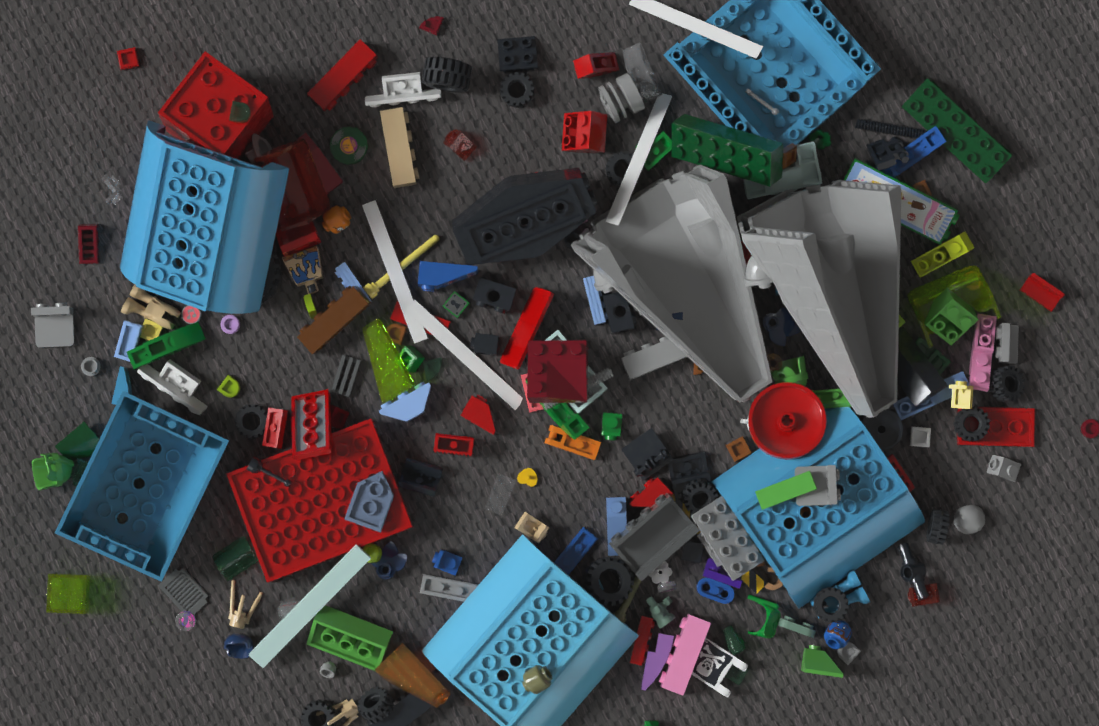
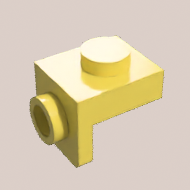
(961, 395)

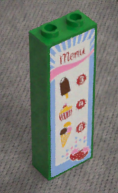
(918, 209)

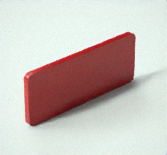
(526, 327)

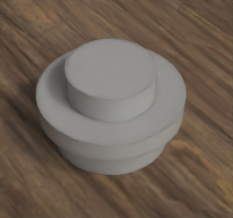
(90, 366)

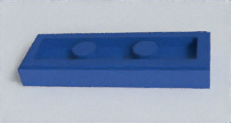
(575, 550)

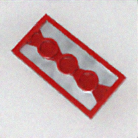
(311, 424)

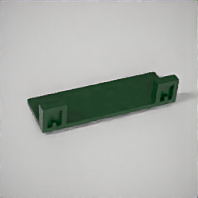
(963, 135)

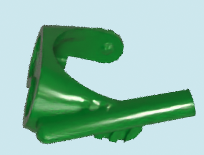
(772, 618)

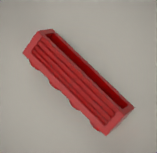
(640, 645)

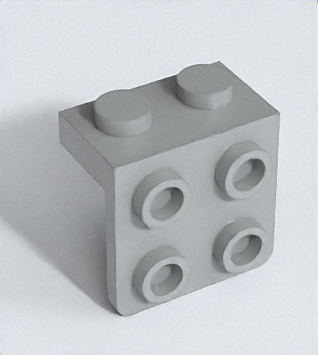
(53, 325)
(825, 480)

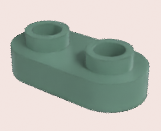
(789, 623)

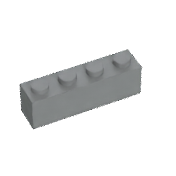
(651, 358)

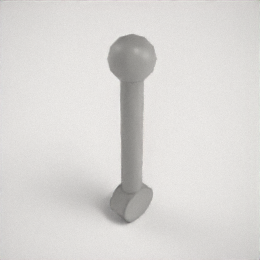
(775, 111)

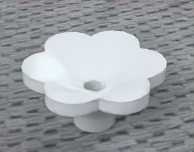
(664, 577)

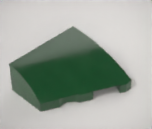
(78, 443)

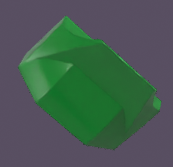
(660, 148)

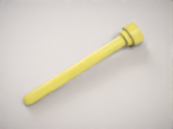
(373, 288)

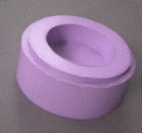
(230, 324)

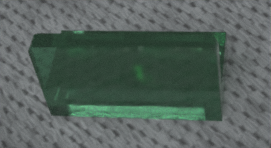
(235, 558)

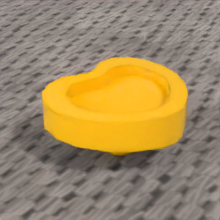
(527, 477)

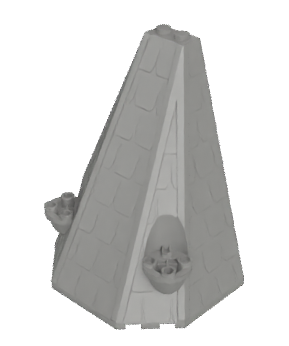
(685, 255)
(839, 278)

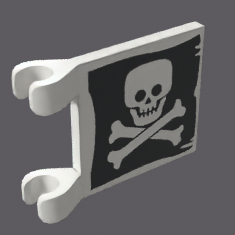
(713, 666)

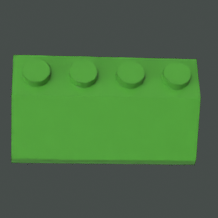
(349, 637)

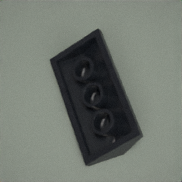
(915, 371)

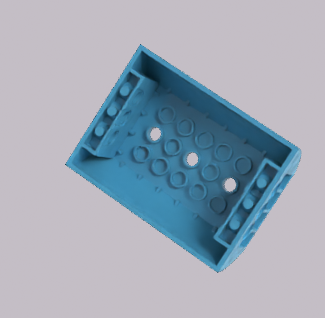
(159, 509)

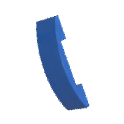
(918, 150)

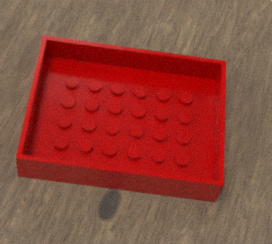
(306, 521)

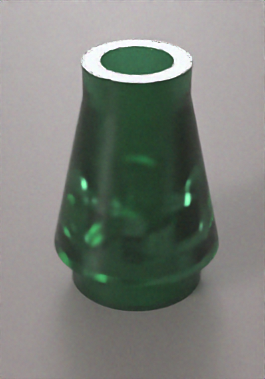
(734, 640)

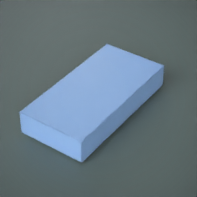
(128, 339)

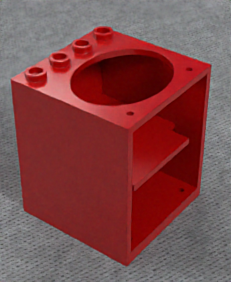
(202, 109)

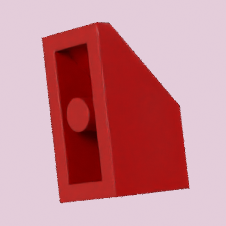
(595, 65)
(479, 413)

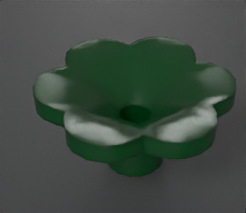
(820, 139)

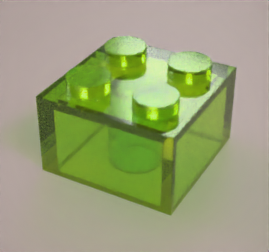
(68, 593)

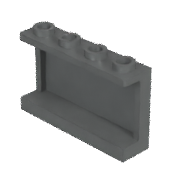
(653, 536)

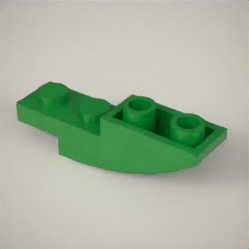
(166, 345)

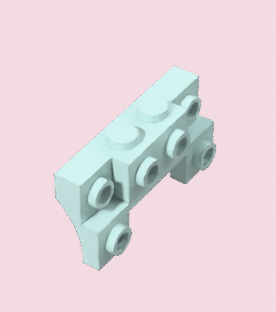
(795, 176)

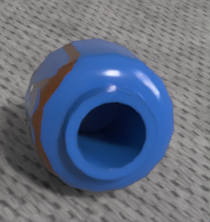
(838, 634)

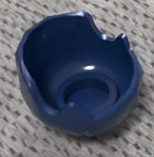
(238, 645)

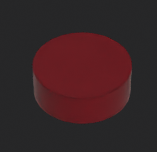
(1090, 428)

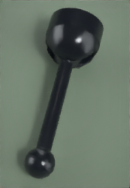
(256, 466)

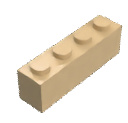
(398, 147)

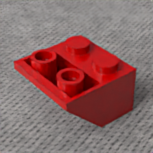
(584, 132)

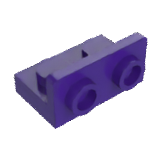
(719, 574)

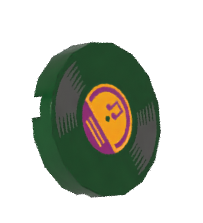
(348, 145)

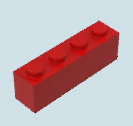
(342, 76)

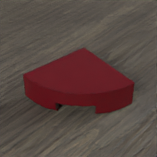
(432, 25)

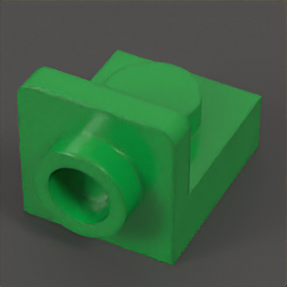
(611, 426)

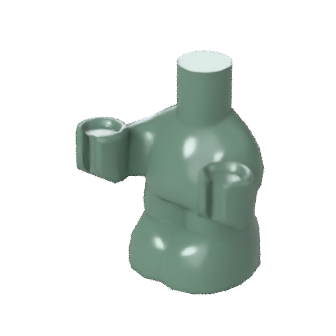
(659, 611)

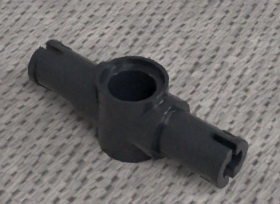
(913, 571)

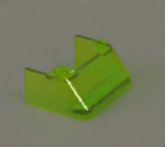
(965, 283)

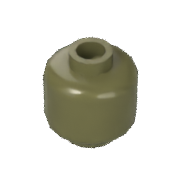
(537, 679)

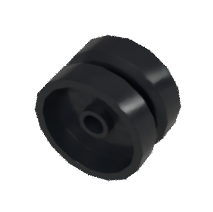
(892, 425)

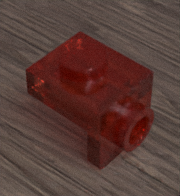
(459, 144)
(933, 592)

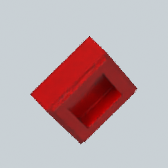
(128, 58)

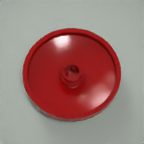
(787, 420)

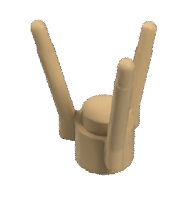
(239, 618)
(349, 710)

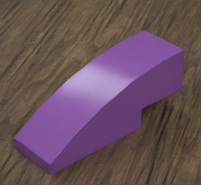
(657, 659)

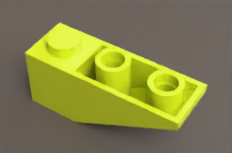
(942, 254)

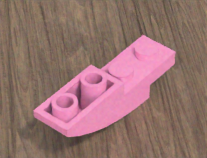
(982, 352)

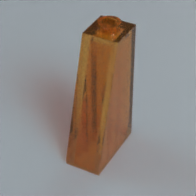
(411, 675)

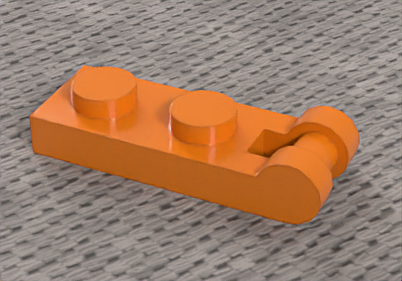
(581, 446)

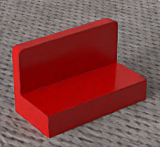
(1041, 291)
(275, 428)

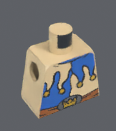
(305, 268)

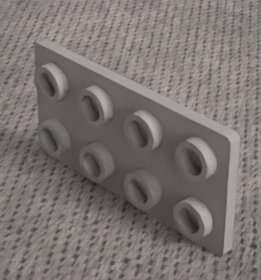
(726, 539)

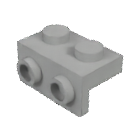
(1008, 343)

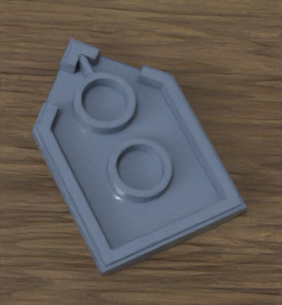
(370, 502)

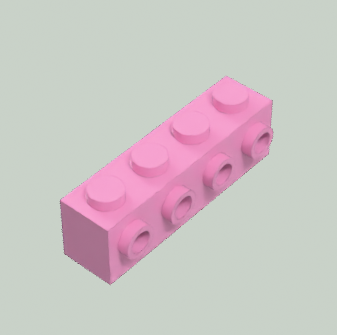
(685, 654)

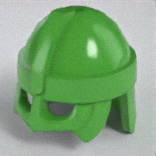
(791, 371)
(51, 470)

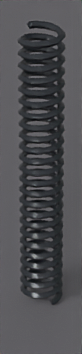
(890, 127)

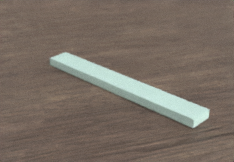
(309, 606)

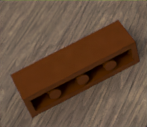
(334, 319)

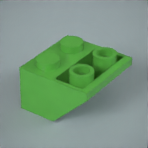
(950, 316)

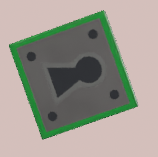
(456, 304)

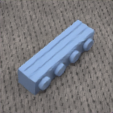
(348, 278)
(595, 302)

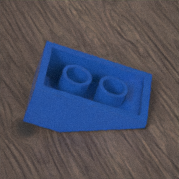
(439, 275)

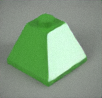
(819, 662)

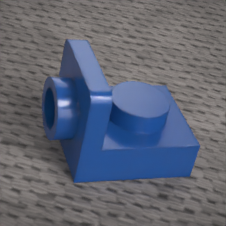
(447, 562)

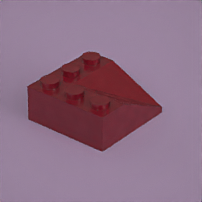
(557, 371)

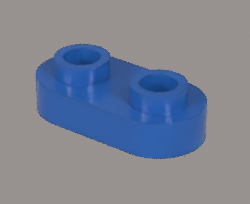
(715, 590)

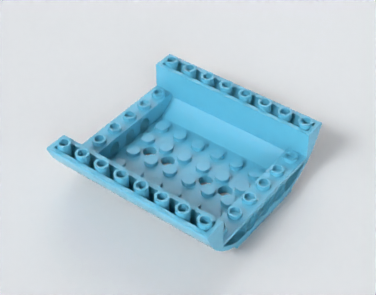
(502, 622)

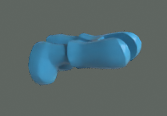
(858, 595)

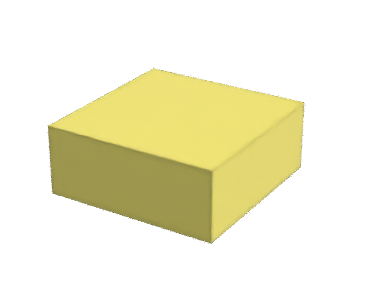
(150, 330)

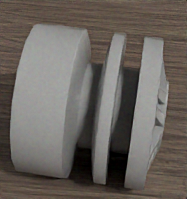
(620, 98)

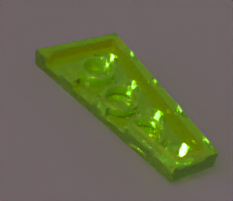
(386, 362)

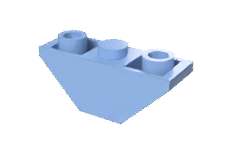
(408, 404)

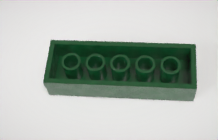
(727, 150)

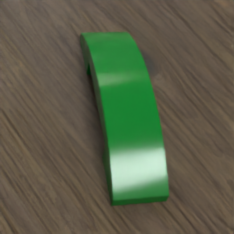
(567, 419)

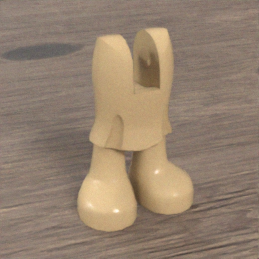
(154, 309)

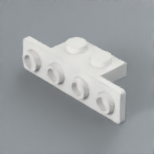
(400, 89)
(176, 383)

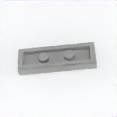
(446, 588)

